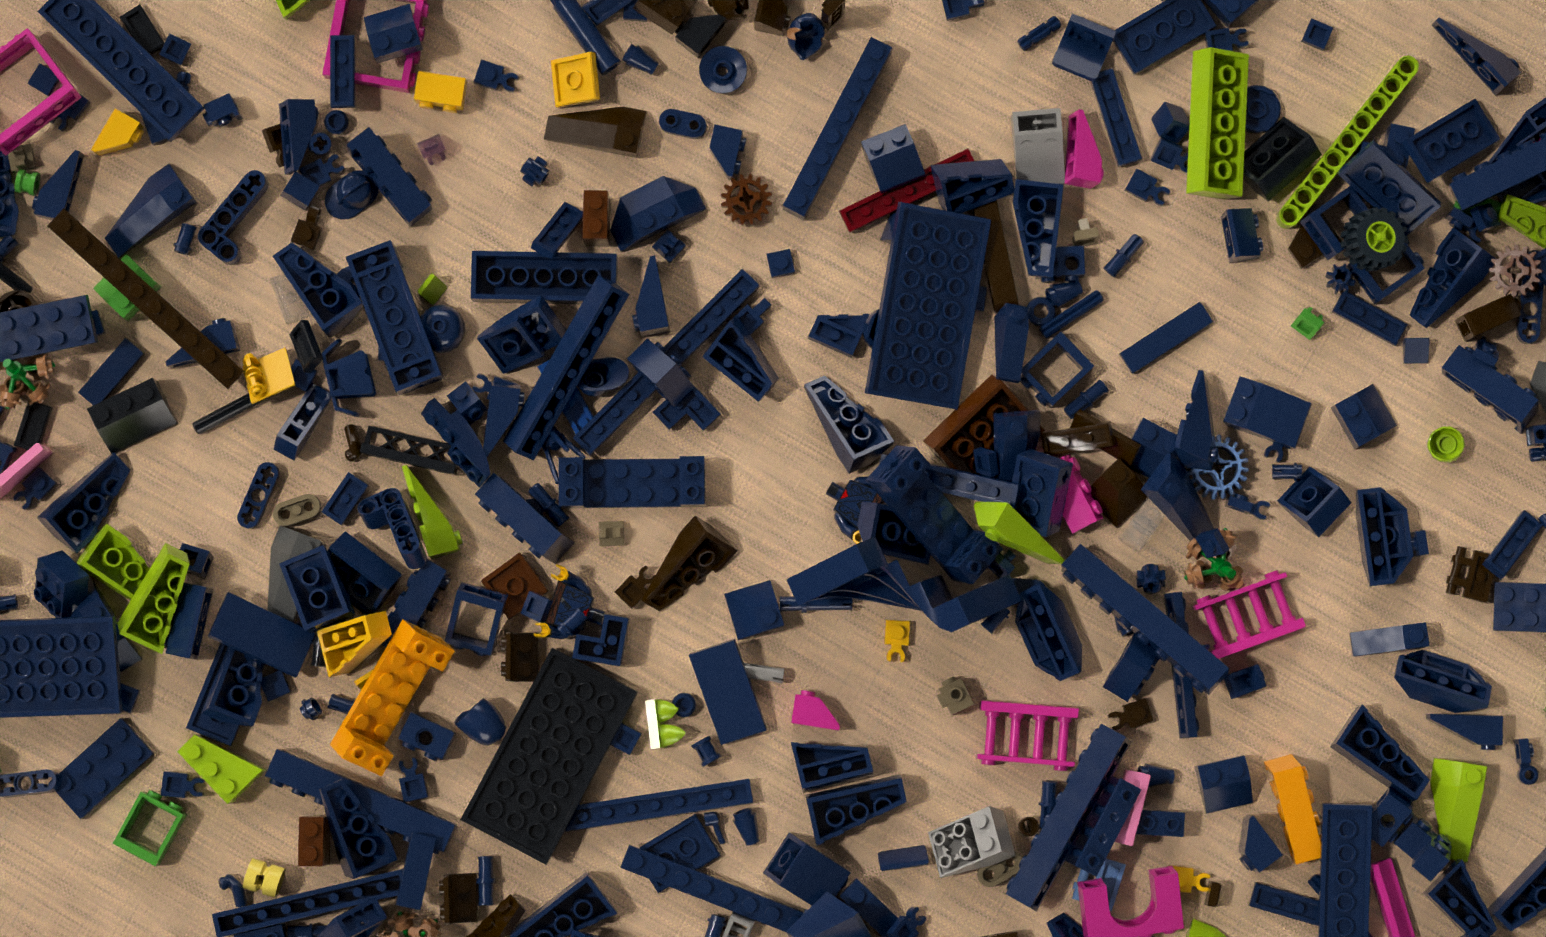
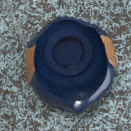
(805, 35)

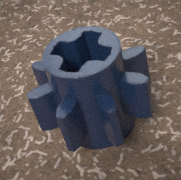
(535, 171)
(1337, 284)
(1151, 578)

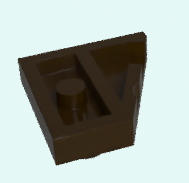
(1303, 247)

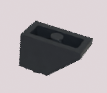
(699, 32)

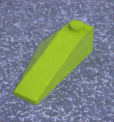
(1009, 528)
(114, 562)
(1457, 800)

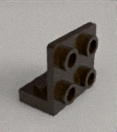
(520, 657)
(459, 898)

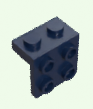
(1083, 48)

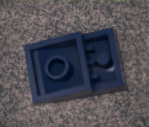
(522, 335)

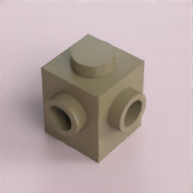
(954, 695)

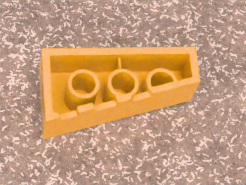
(1295, 808)

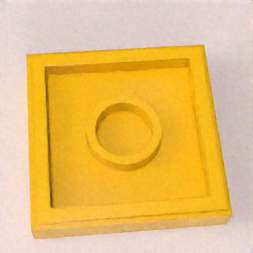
(575, 79)

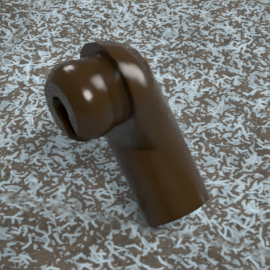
(353, 443)

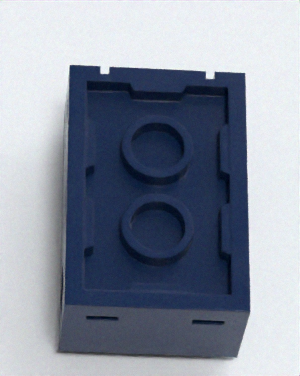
(1042, 489)

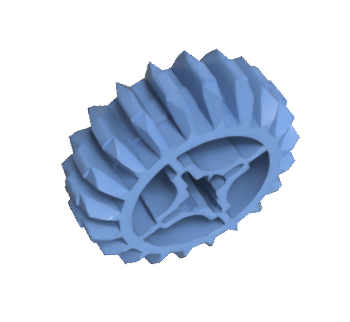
(1218, 478)

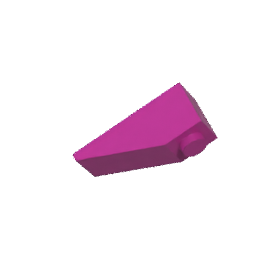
(1082, 155)

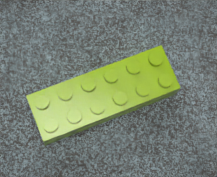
(1217, 123)

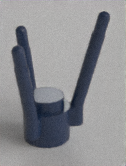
(555, 441)

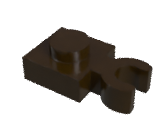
(274, 142)
(633, 589)
(1134, 713)

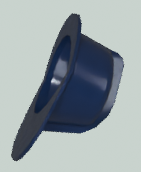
(350, 195)
(603, 375)

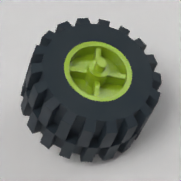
(1374, 239)

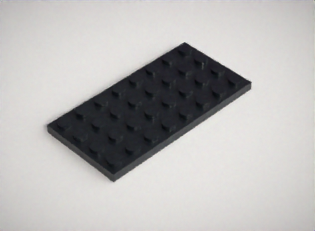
(549, 756)

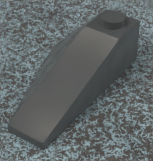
(284, 547)

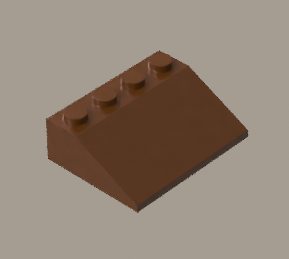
(972, 425)

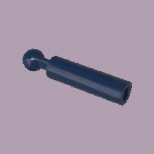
(586, 34)

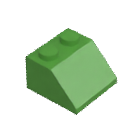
(116, 299)

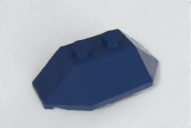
(653, 210)
(1382, 535)
(96, 605)
(1049, 632)
(1442, 682)

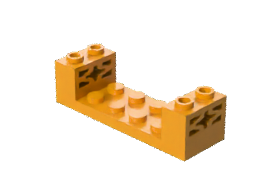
(387, 695)

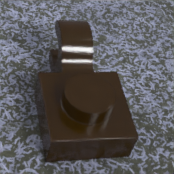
(307, 232)

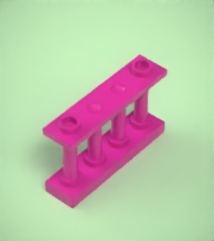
(1244, 638)
(1016, 713)

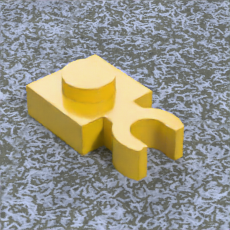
(897, 636)
(1187, 880)

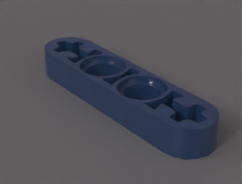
(1531, 297)

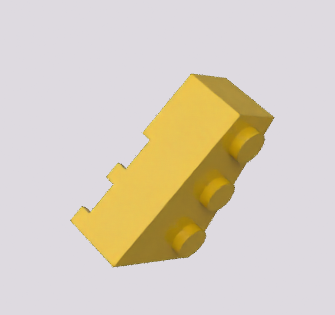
(352, 641)

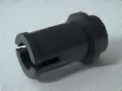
(317, 651)

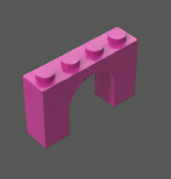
(1161, 915)

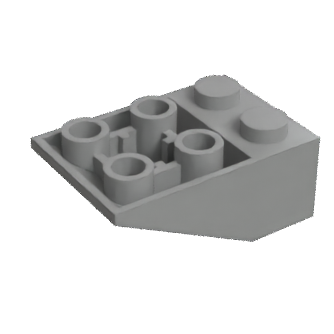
(1038, 145)
(972, 842)

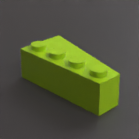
(155, 601)

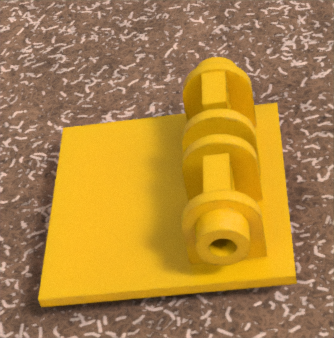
(267, 375)

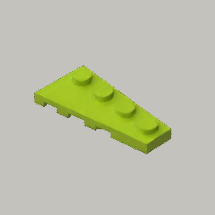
(1525, 218)

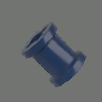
(323, 137)
(706, 751)

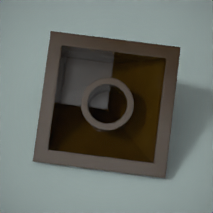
(771, 17)
(1118, 492)

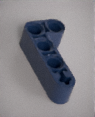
(237, 215)
(391, 509)

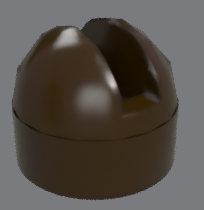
(1032, 824)

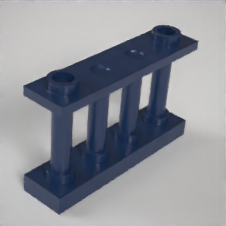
(1103, 826)

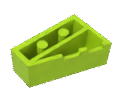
(222, 769)

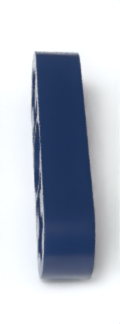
(248, 498)
(35, 788)

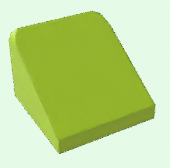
(432, 289)

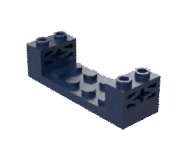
(394, 318)
(631, 482)
(931, 516)

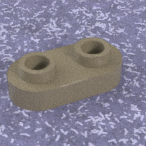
(297, 510)
(1000, 870)

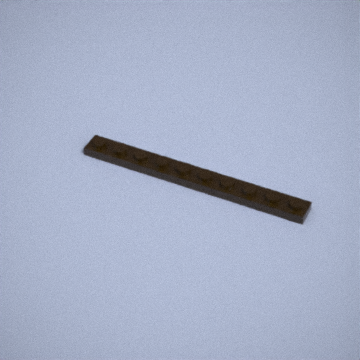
(145, 298)

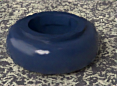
(1040, 301)

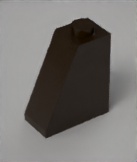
(1488, 317)

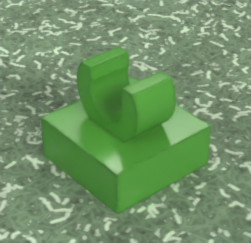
(1307, 323)

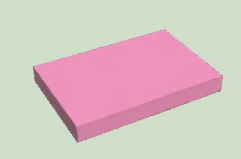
(23, 467)
(1129, 829)

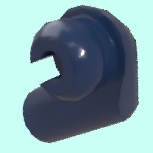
(236, 887)

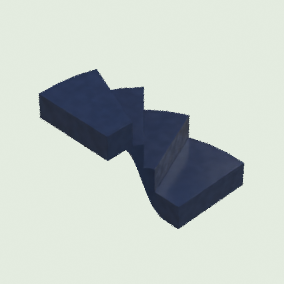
(866, 576)

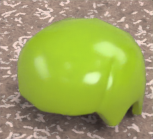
(1446, 444)

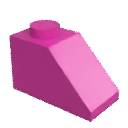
(812, 712)

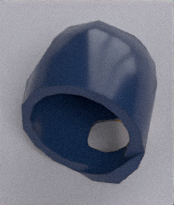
(482, 723)

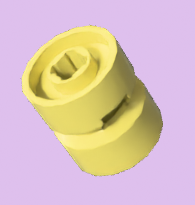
(272, 880)

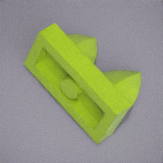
(660, 733)

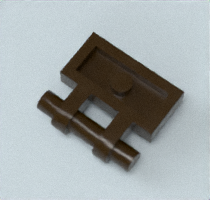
(1478, 579)

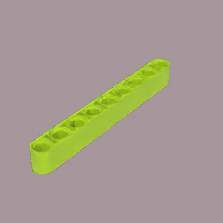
(1353, 132)

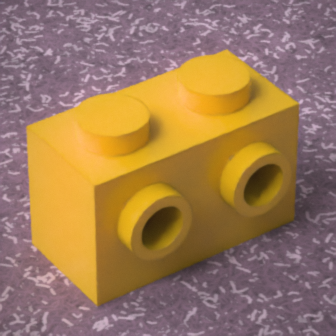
(440, 91)

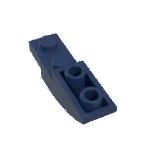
(465, 446)

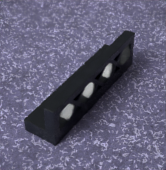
(404, 457)

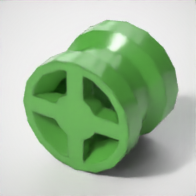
(27, 182)

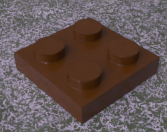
(515, 580)

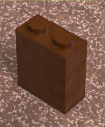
(596, 218)
(314, 841)

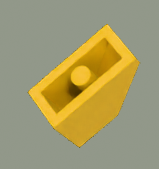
(118, 134)

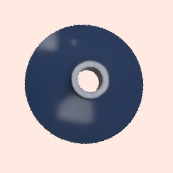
(722, 58)

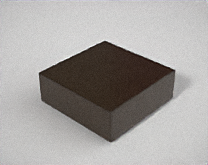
(1212, 894)

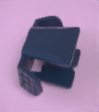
(348, 377)

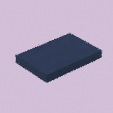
(683, 844)

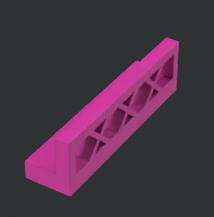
(1390, 899)

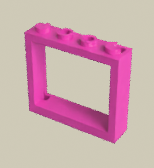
(408, 77)
(47, 109)

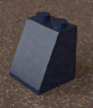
(805, 870)
(829, 919)

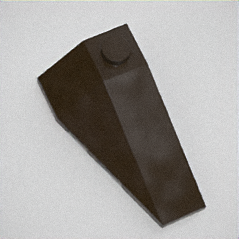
(606, 130)
(691, 557)

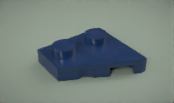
(838, 332)

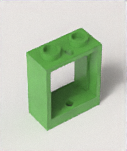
(137, 849)

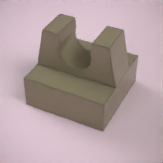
(22, 158)
(1085, 235)
(611, 533)

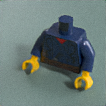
(849, 504)
(569, 594)

